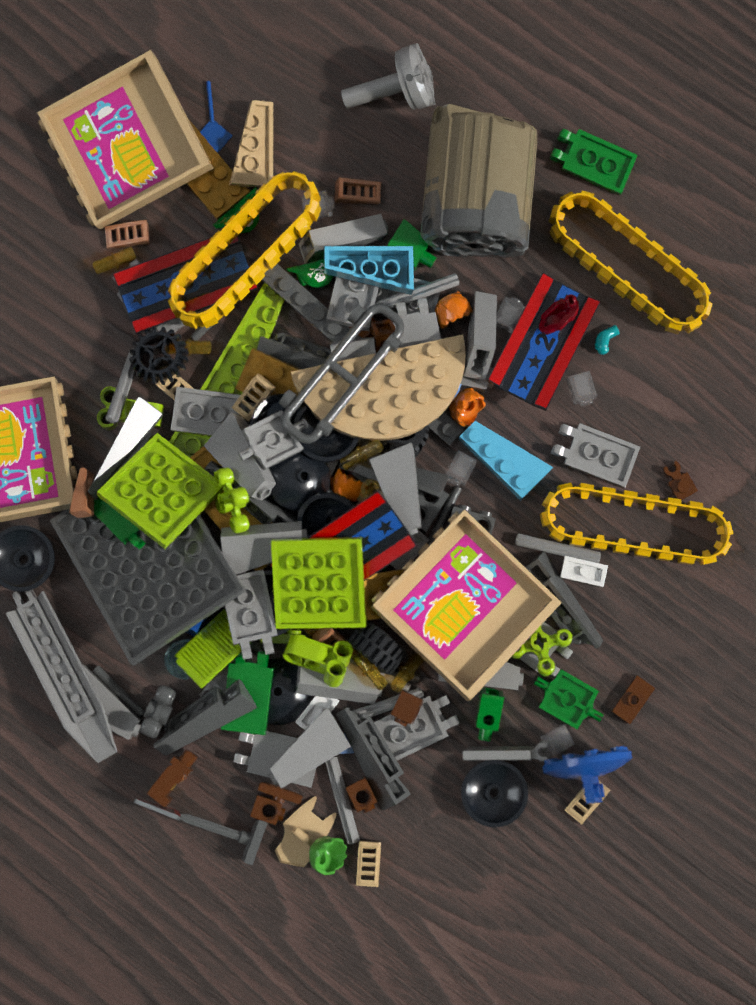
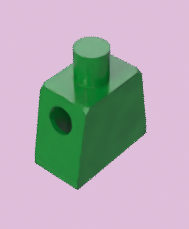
(409, 236)
(489, 704)

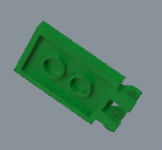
(594, 160)
(117, 524)
(258, 682)

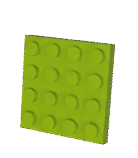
(160, 490)
(318, 583)

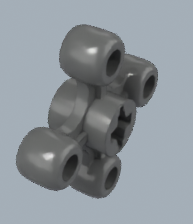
(158, 711)

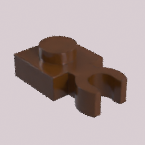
(681, 485)

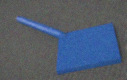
(213, 132)

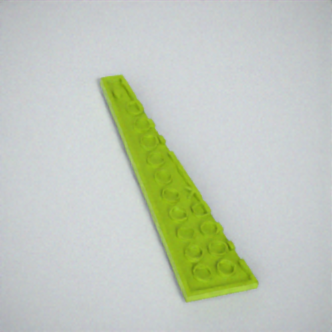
(225, 375)

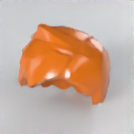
(451, 308)
(466, 406)
(346, 485)

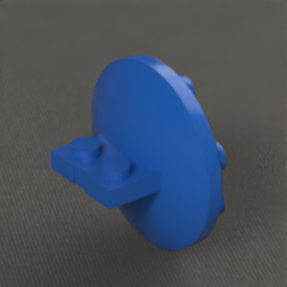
(588, 769)

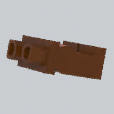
(171, 777)

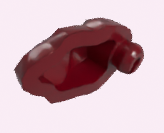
(559, 315)

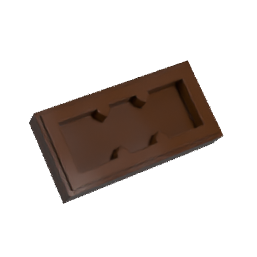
(633, 699)
(280, 794)

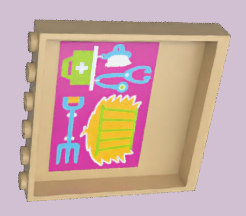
(124, 140)
(34, 450)
(465, 604)

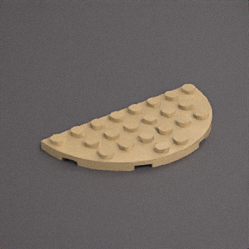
(400, 394)

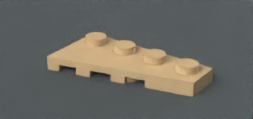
(255, 152)

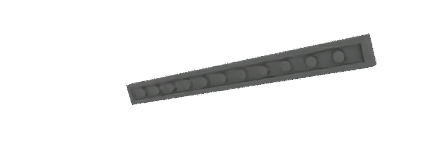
(316, 314)

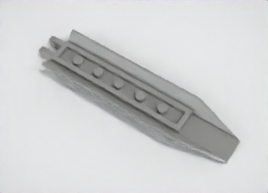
(62, 674)

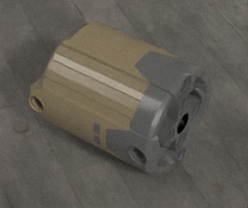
(478, 184)

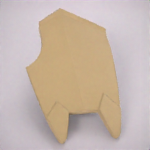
(300, 833)

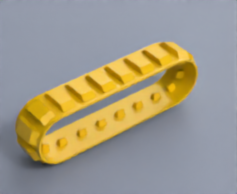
(232, 229)
(636, 237)
(629, 497)

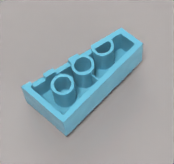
(373, 265)
(507, 461)

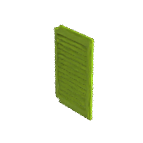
(208, 651)

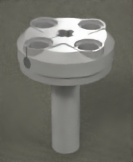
(412, 79)

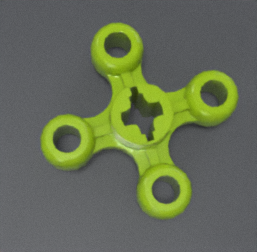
(231, 500)
(543, 656)

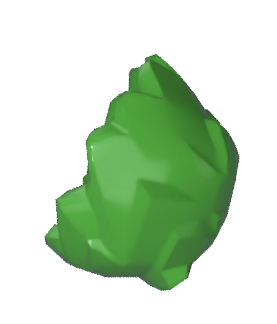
(327, 855)

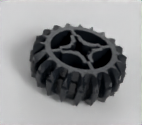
(165, 339)

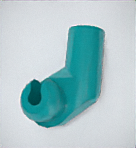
(603, 338)

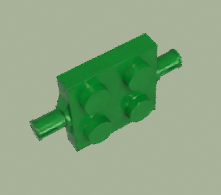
(568, 699)

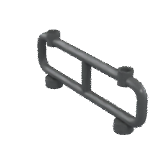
(359, 319)

